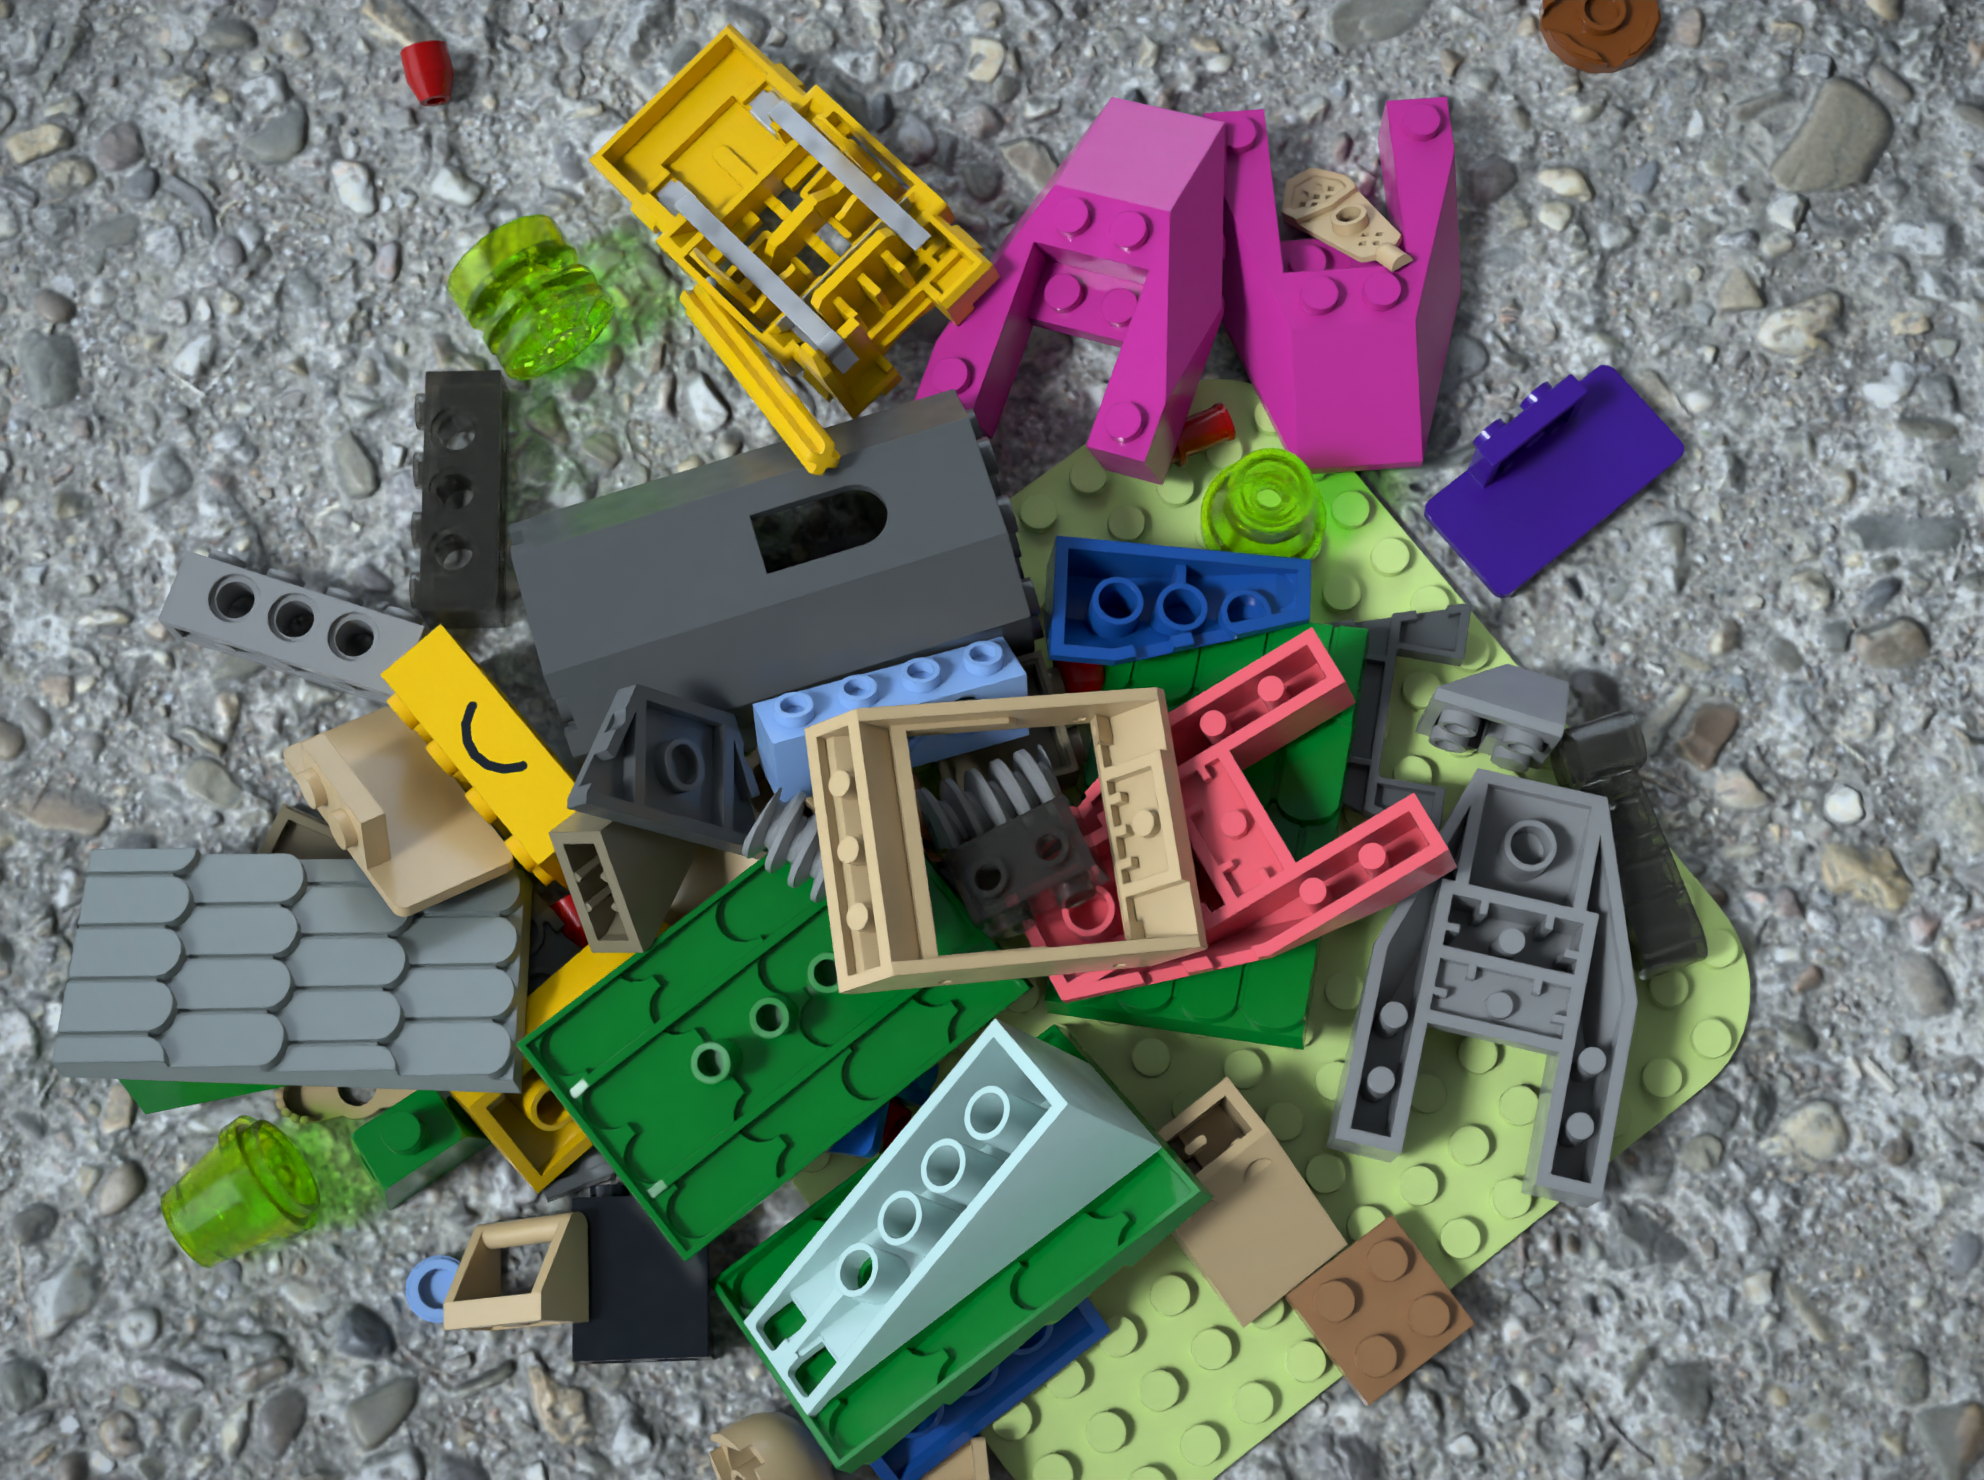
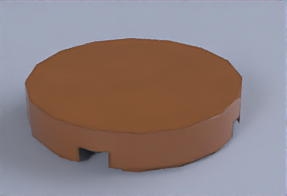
(1599, 33)

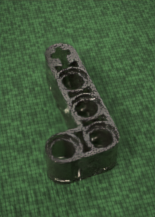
(1659, 914)

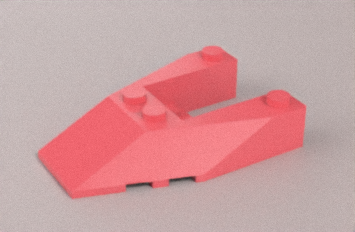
(1247, 880)

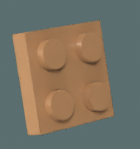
(1379, 1310)

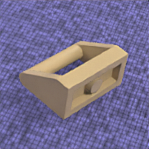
(558, 1292)

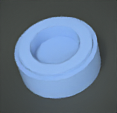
(429, 1285)

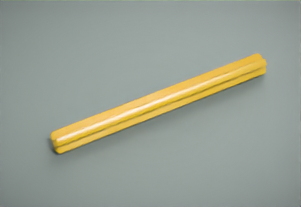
(762, 382)

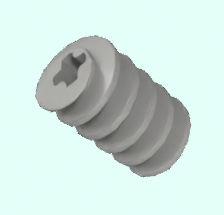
(985, 803)
(789, 840)

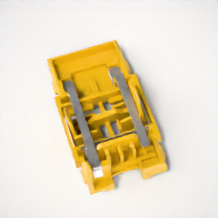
(724, 149)

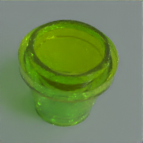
(1239, 523)
(242, 1194)

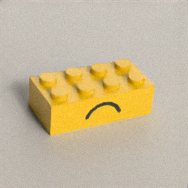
(485, 746)

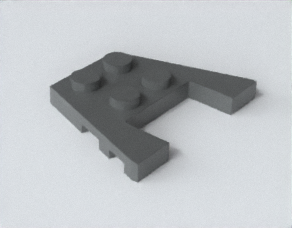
(1421, 636)

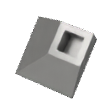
(1500, 713)

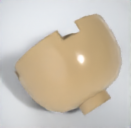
(768, 1449)

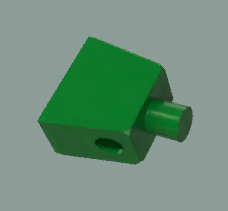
(415, 1144)

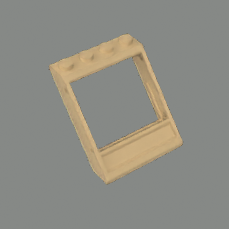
(877, 855)

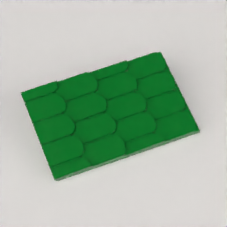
(1304, 797)
(737, 1059)

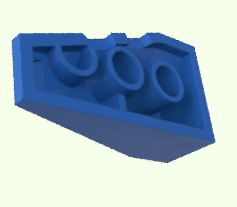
(1150, 600)

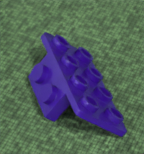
(1551, 476)

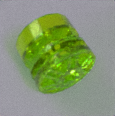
(530, 297)

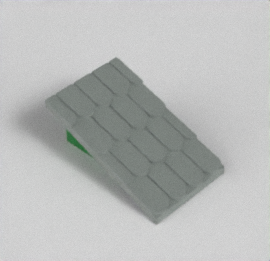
(287, 972)

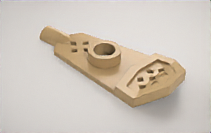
(1324, 202)

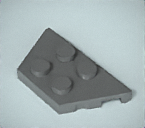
(669, 770)

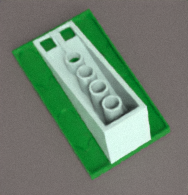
(1006, 1169)

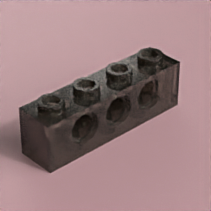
(477, 592)

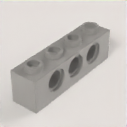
(210, 585)

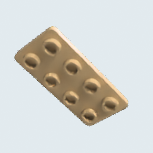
(397, 811)

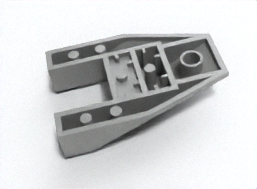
(1511, 952)

